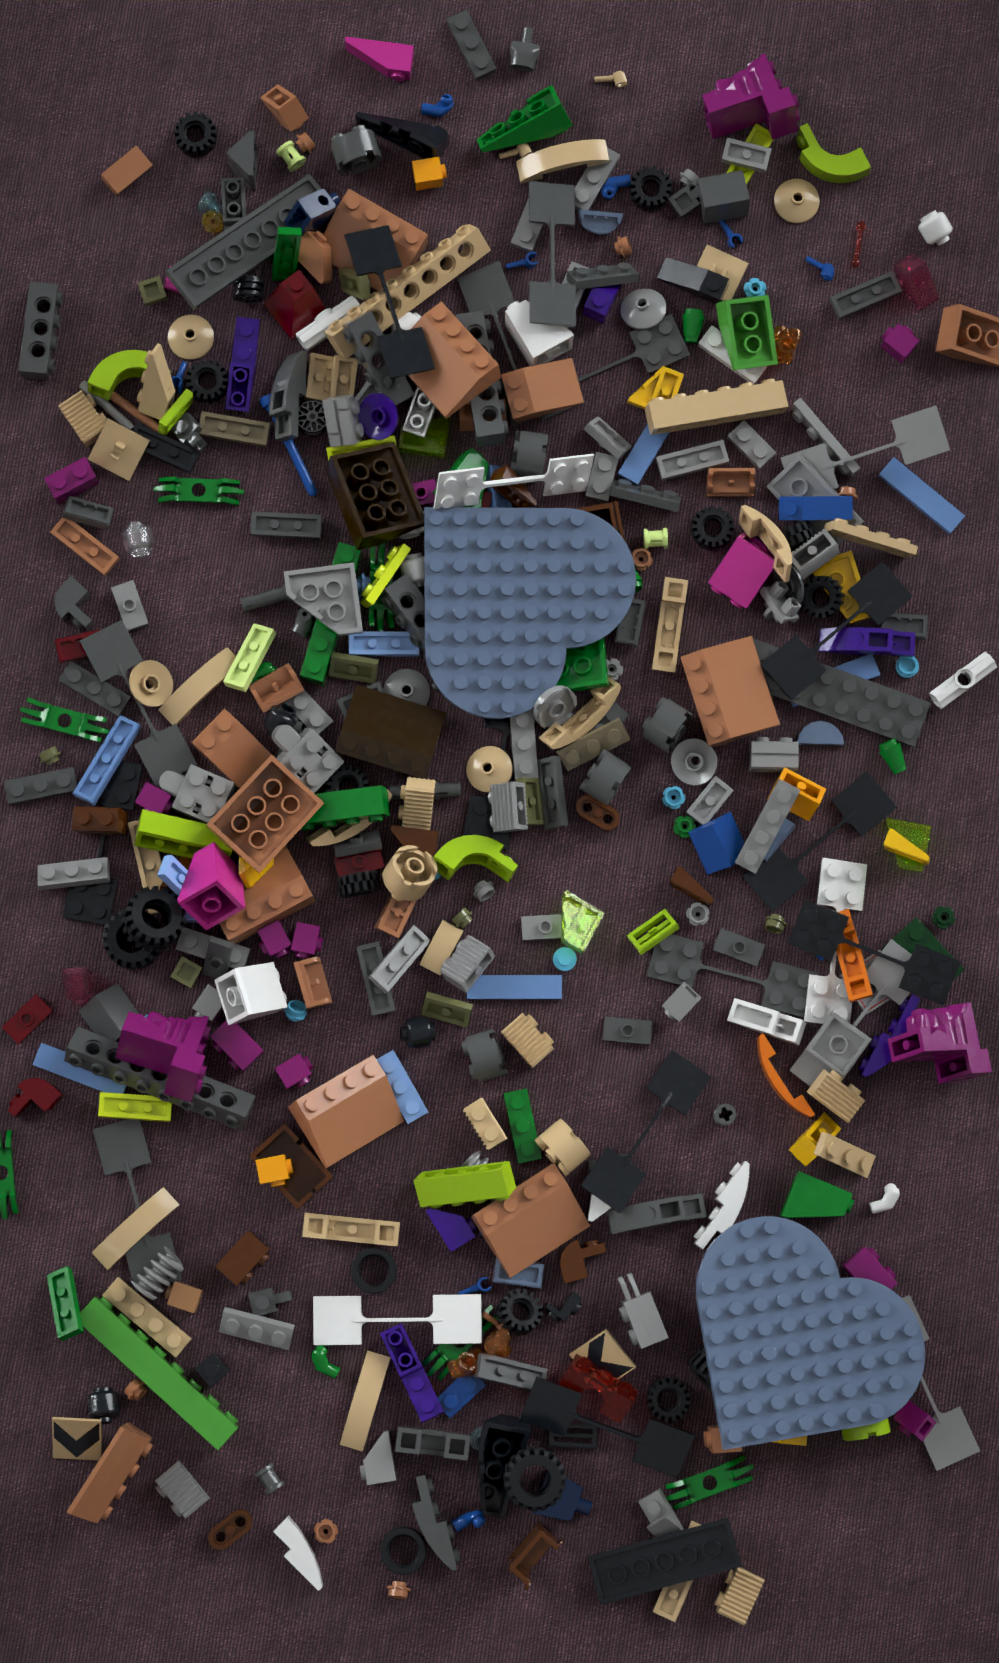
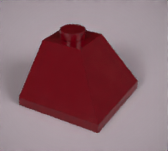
(294, 304)

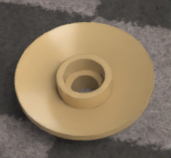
(793, 210)
(193, 347)
(159, 679)
(500, 772)

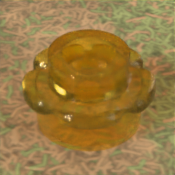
(206, 221)

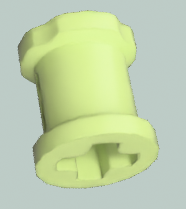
(284, 151)
(655, 538)

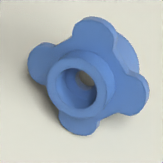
(362, 581)

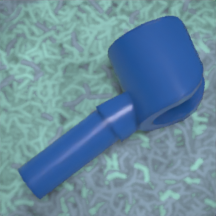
(730, 234)
(524, 262)
(827, 269)
(177, 380)
(474, 1288)

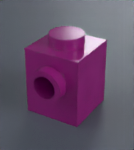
(899, 342)
(424, 492)
(154, 799)
(274, 940)
(306, 940)
(295, 1071)
(914, 1421)

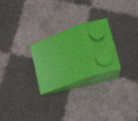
(747, 332)

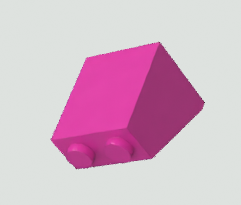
(743, 571)
(212, 887)

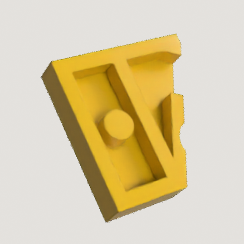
(662, 384)

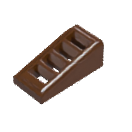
(514, 491)
(686, 884)

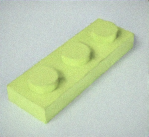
(249, 657)

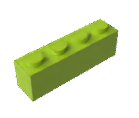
(174, 835)
(465, 1184)

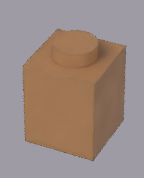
(184, 1296)

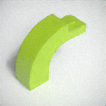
(827, 166)
(115, 370)
(474, 850)

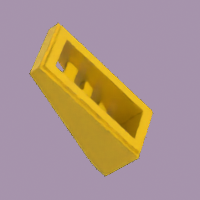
(901, 846)

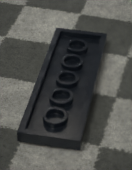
(664, 1561)

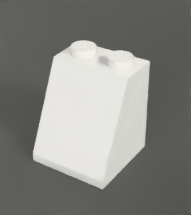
(536, 341)
(251, 992)

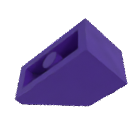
(600, 302)
(452, 1228)

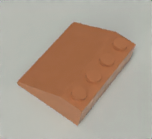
(360, 214)
(459, 360)
(730, 691)
(264, 814)
(270, 899)
(347, 1111)
(531, 1221)
(110, 1474)

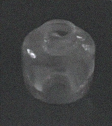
(138, 539)

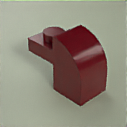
(35, 1090)

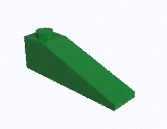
(536, 121)

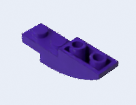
(243, 364)
(868, 641)
(880, 1051)
(412, 1373)

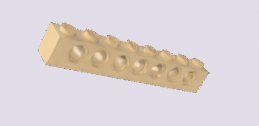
(419, 290)

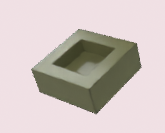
(152, 291)
(186, 972)

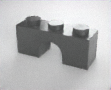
(433, 1442)

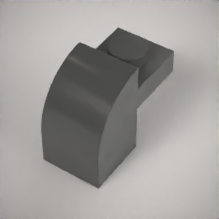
(68, 601)

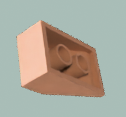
(969, 335)
(542, 389)
(231, 748)

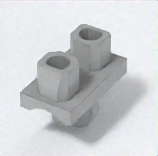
(777, 605)

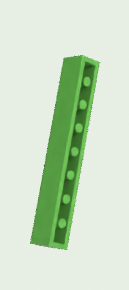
(157, 1373)

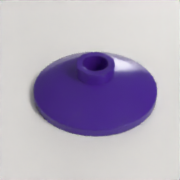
(371, 416)

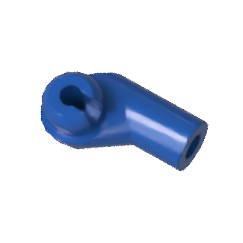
(439, 109)
(612, 185)
(475, 1517)

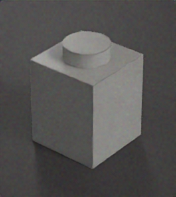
(680, 1002)
(208, 1004)

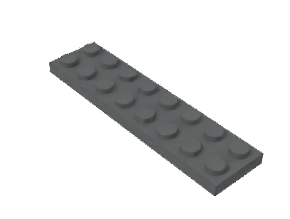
(237, 248)
(856, 701)

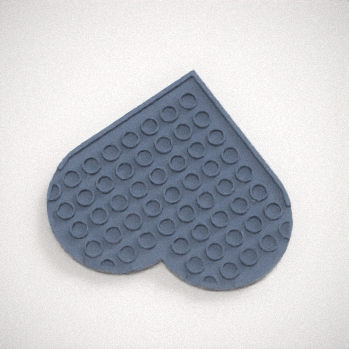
(512, 596)
(797, 1343)

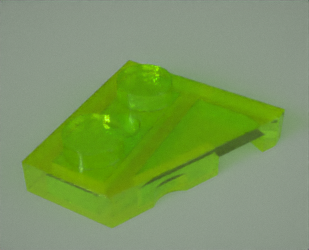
(432, 444)
(915, 833)
(578, 921)

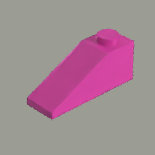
(388, 58)

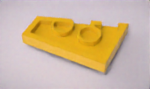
(845, 571)

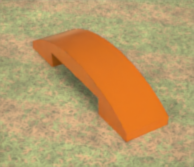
(853, 964)
(799, 1103)

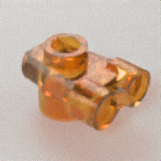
(786, 343)
(498, 1343)
(465, 1364)

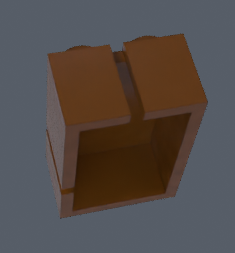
(307, 1169)

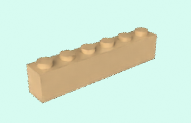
(716, 407)

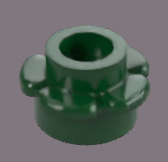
(937, 917)

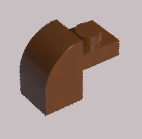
(572, 1261)

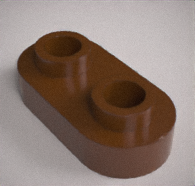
(597, 813)
(230, 1529)

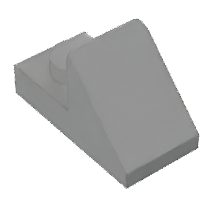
(660, 1514)

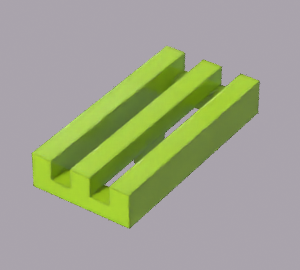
(175, 412)
(655, 934)

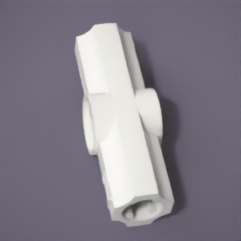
(314, 332)
(974, 672)

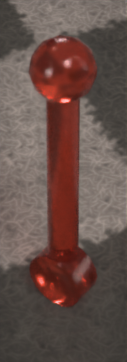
(860, 227)

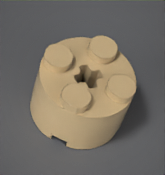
(409, 873)
(562, 1147)

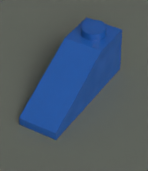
(815, 507)

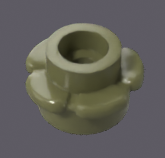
(49, 755)
(462, 918)
(775, 924)

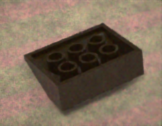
(374, 494)
(390, 732)

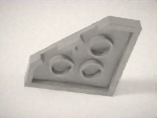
(328, 595)

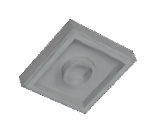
(838, 1044)

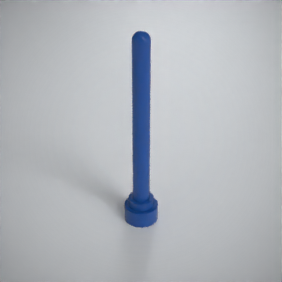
(293, 451)

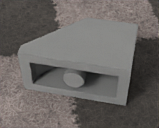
(379, 1462)

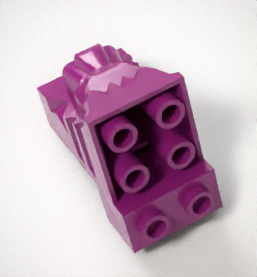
(751, 99)
(946, 1038)
(168, 1047)

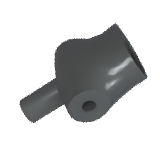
(524, 53)
(303, 623)

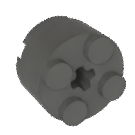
(356, 151)
(529, 453)
(666, 725)
(605, 777)
(485, 1056)

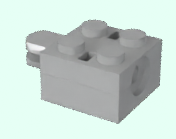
(306, 755)
(197, 792)
(641, 1315)

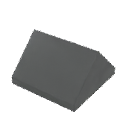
(243, 159)
(723, 197)
(108, 1012)

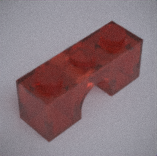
(617, 1395)

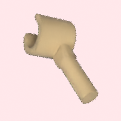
(618, 77)
(522, 149)

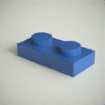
(459, 1394)

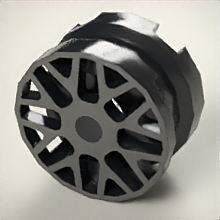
(249, 289)
(312, 418)

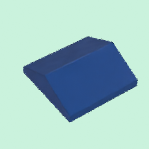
(717, 843)

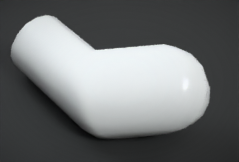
(888, 1201)

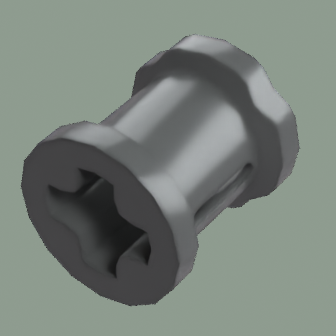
(727, 1107)
(269, 1478)

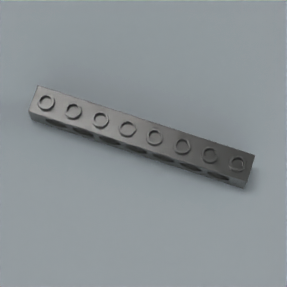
(145, 1080)

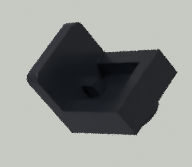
(571, 1306)

